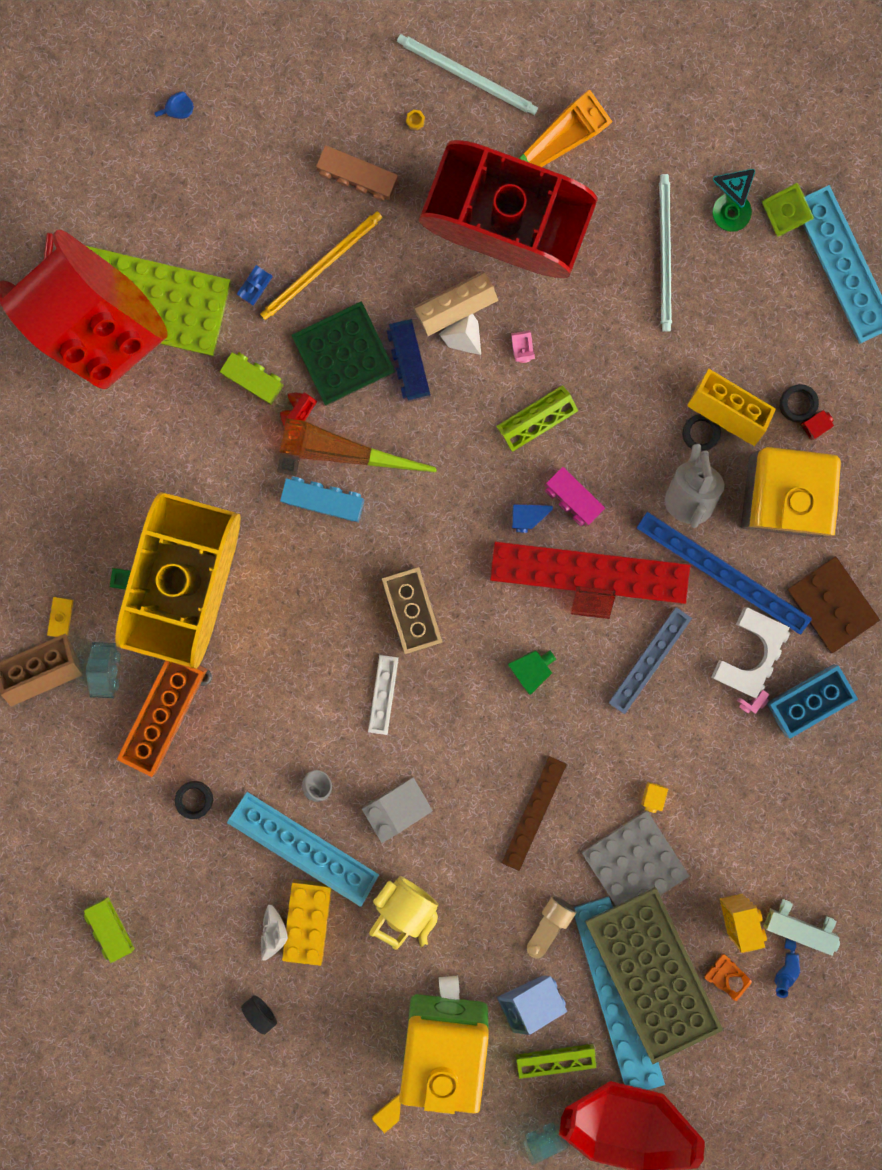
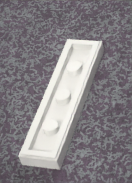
(383, 694)

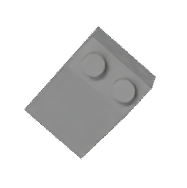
(397, 809)

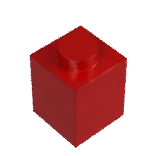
(818, 424)

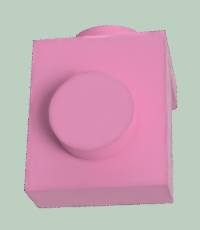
(522, 346)
(754, 704)

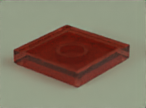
(593, 602)

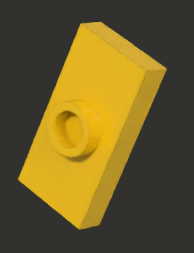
(60, 617)

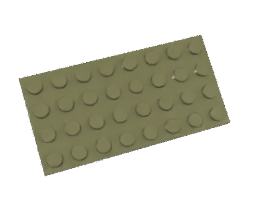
(654, 975)

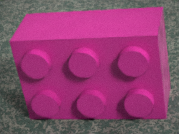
(574, 497)

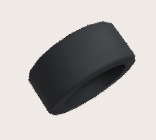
(814, 403)
(687, 437)
(179, 802)
(259, 1015)

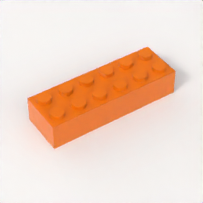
(161, 717)

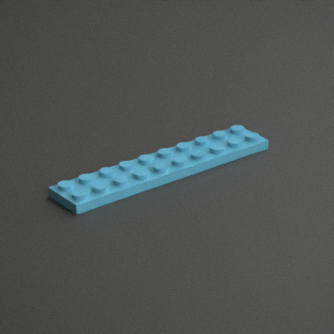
(629, 1051)

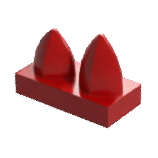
(302, 406)

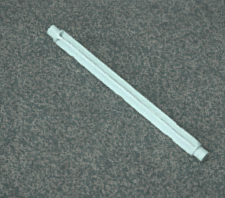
(467, 74)
(665, 248)

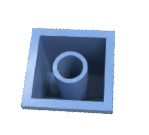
(532, 1005)

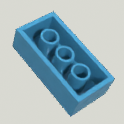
(322, 500)
(812, 701)

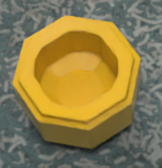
(415, 120)

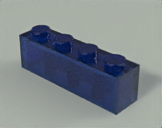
(409, 360)

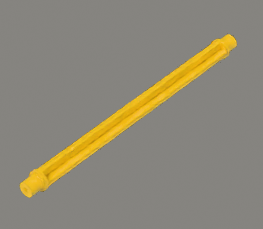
(322, 264)

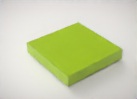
(787, 209)

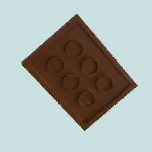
(834, 604)

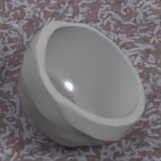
(317, 786)

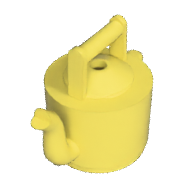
(406, 911)

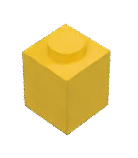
(654, 797)

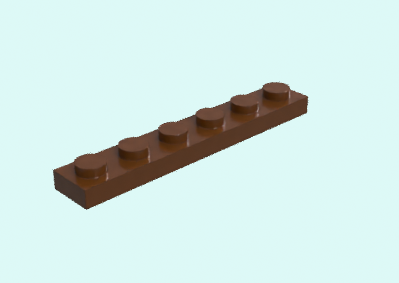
(534, 813)

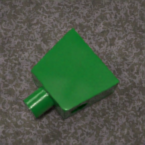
(532, 669)

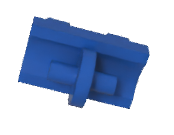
(254, 285)

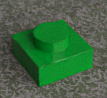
(119, 578)

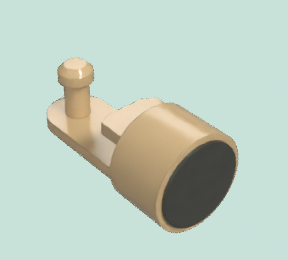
(556, 916)

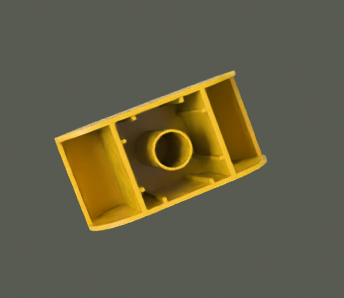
(177, 580)

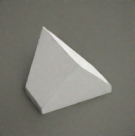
(463, 335)

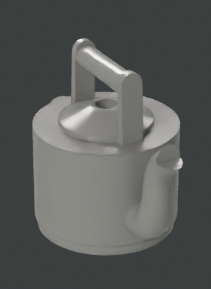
(694, 489)

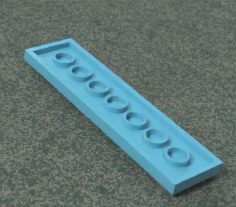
(844, 264)
(303, 849)

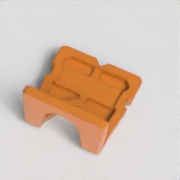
(720, 975)

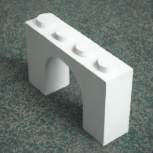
(772, 635)

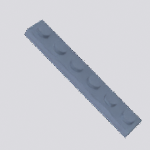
(650, 660)

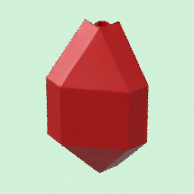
(631, 1130)

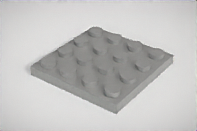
(635, 860)

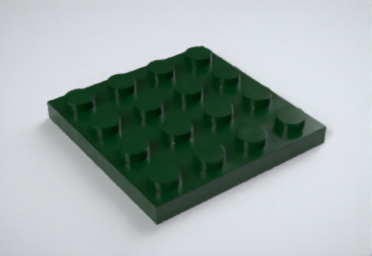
(343, 353)

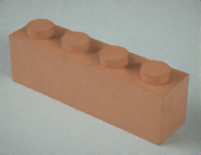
(356, 172)

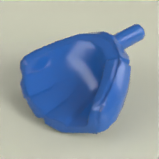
(177, 106)

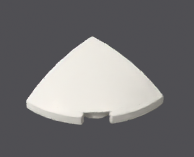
(273, 933)

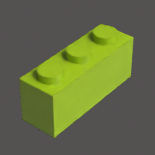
(252, 377)
(108, 930)

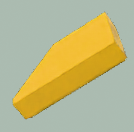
(388, 1115)

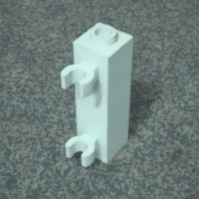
(802, 932)

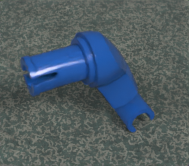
(789, 972)

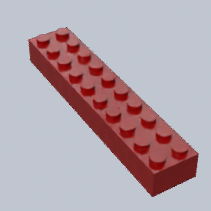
(573, 568)

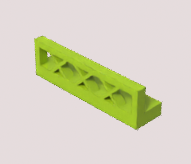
(536, 415)
(555, 1056)

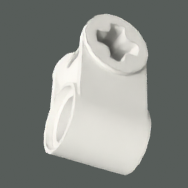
(449, 987)

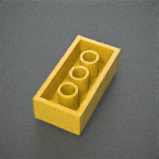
(731, 407)
(307, 922)
(743, 923)

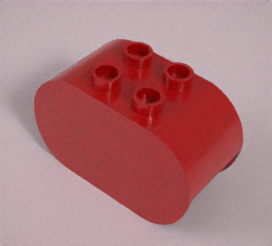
(508, 209)
(84, 313)

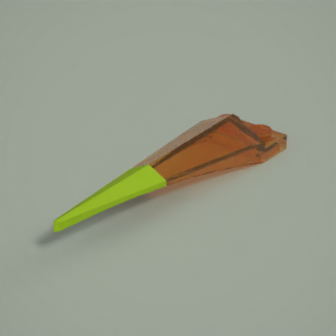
(318, 444)

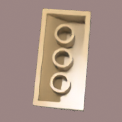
(456, 303)

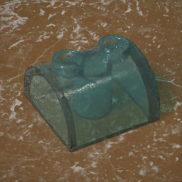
(544, 1144)

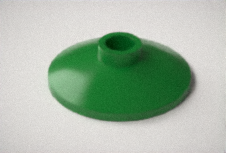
(738, 221)

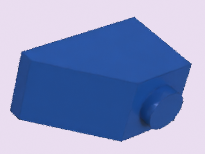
(528, 516)

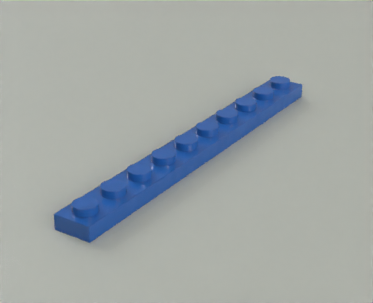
(724, 573)

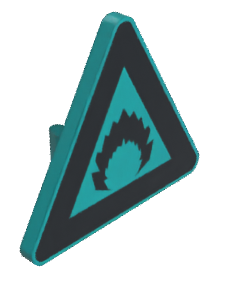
(736, 185)

